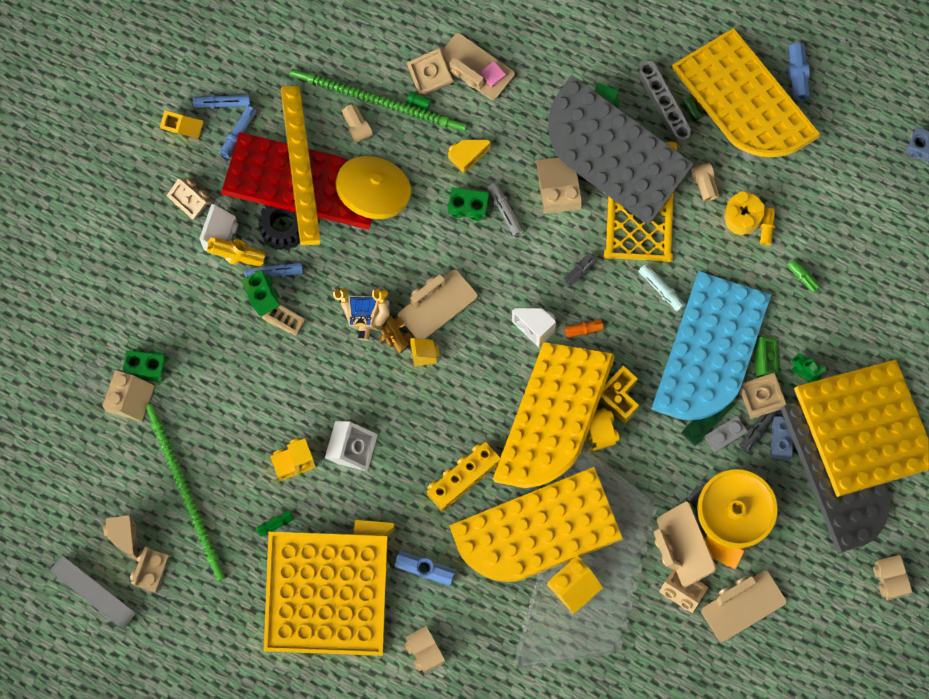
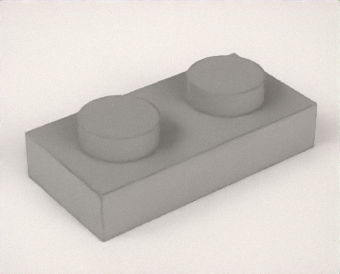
(726, 434)

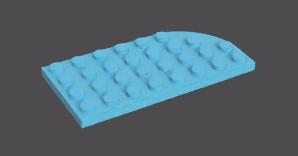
(711, 348)

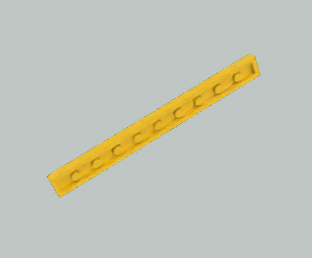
(300, 166)

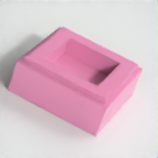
(492, 74)

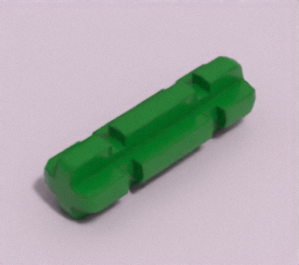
(274, 523)

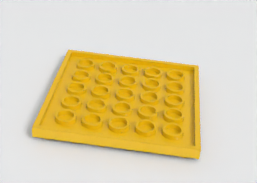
(865, 427)
(325, 593)

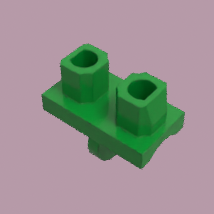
(807, 368)

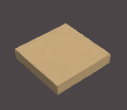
(430, 72)
(762, 395)

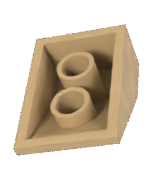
(558, 186)

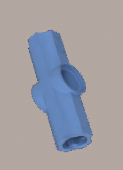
(798, 71)
(413, 563)

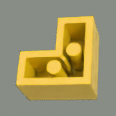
(615, 395)
(294, 460)

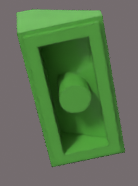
(766, 356)

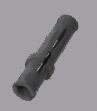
(756, 431)

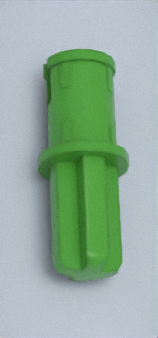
(804, 275)

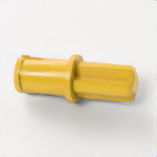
(767, 226)

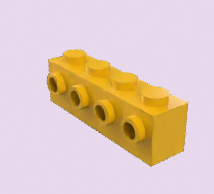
(463, 476)

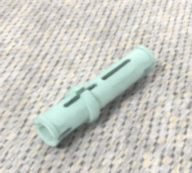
(668, 294)

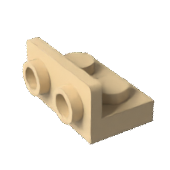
(189, 197)
(149, 569)
(686, 597)

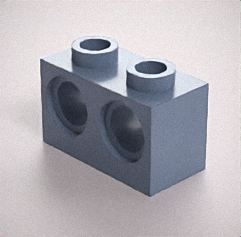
(922, 136)
(781, 440)

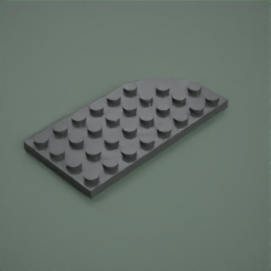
(614, 151)
(851, 518)

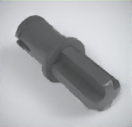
(579, 269)

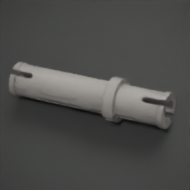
(502, 203)

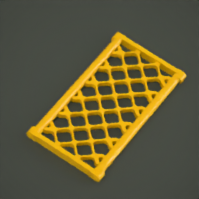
(667, 257)

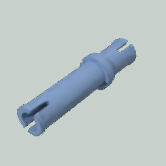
(198, 102)
(240, 126)
(277, 270)

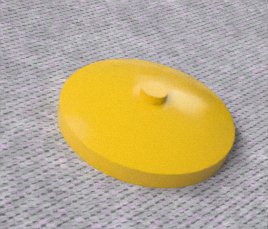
(373, 187)
(737, 509)

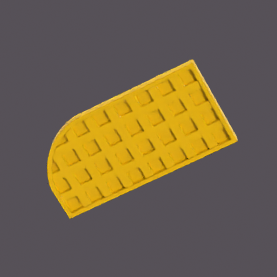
(745, 98)
(553, 415)
(538, 529)

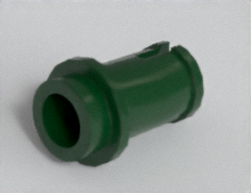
(692, 109)

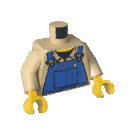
(364, 312)

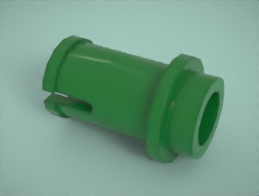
(419, 100)

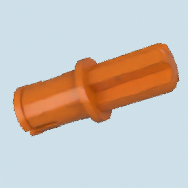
(584, 328)

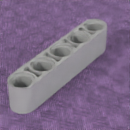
(664, 94)
(92, 592)

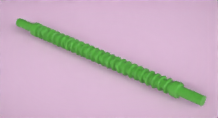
(444, 121)
(212, 557)

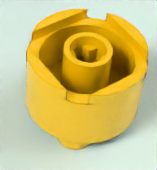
(739, 204)
(601, 430)

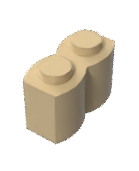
(892, 577)
(424, 649)

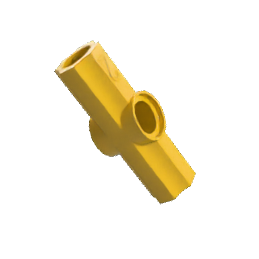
(235, 251)

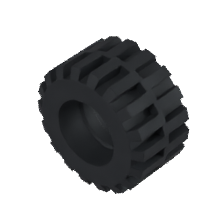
(274, 237)

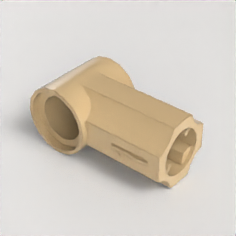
(358, 127)
(704, 177)

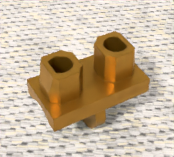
(392, 335)

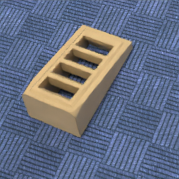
(273, 320)

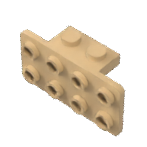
(468, 60)
(436, 304)
(684, 545)
(743, 605)

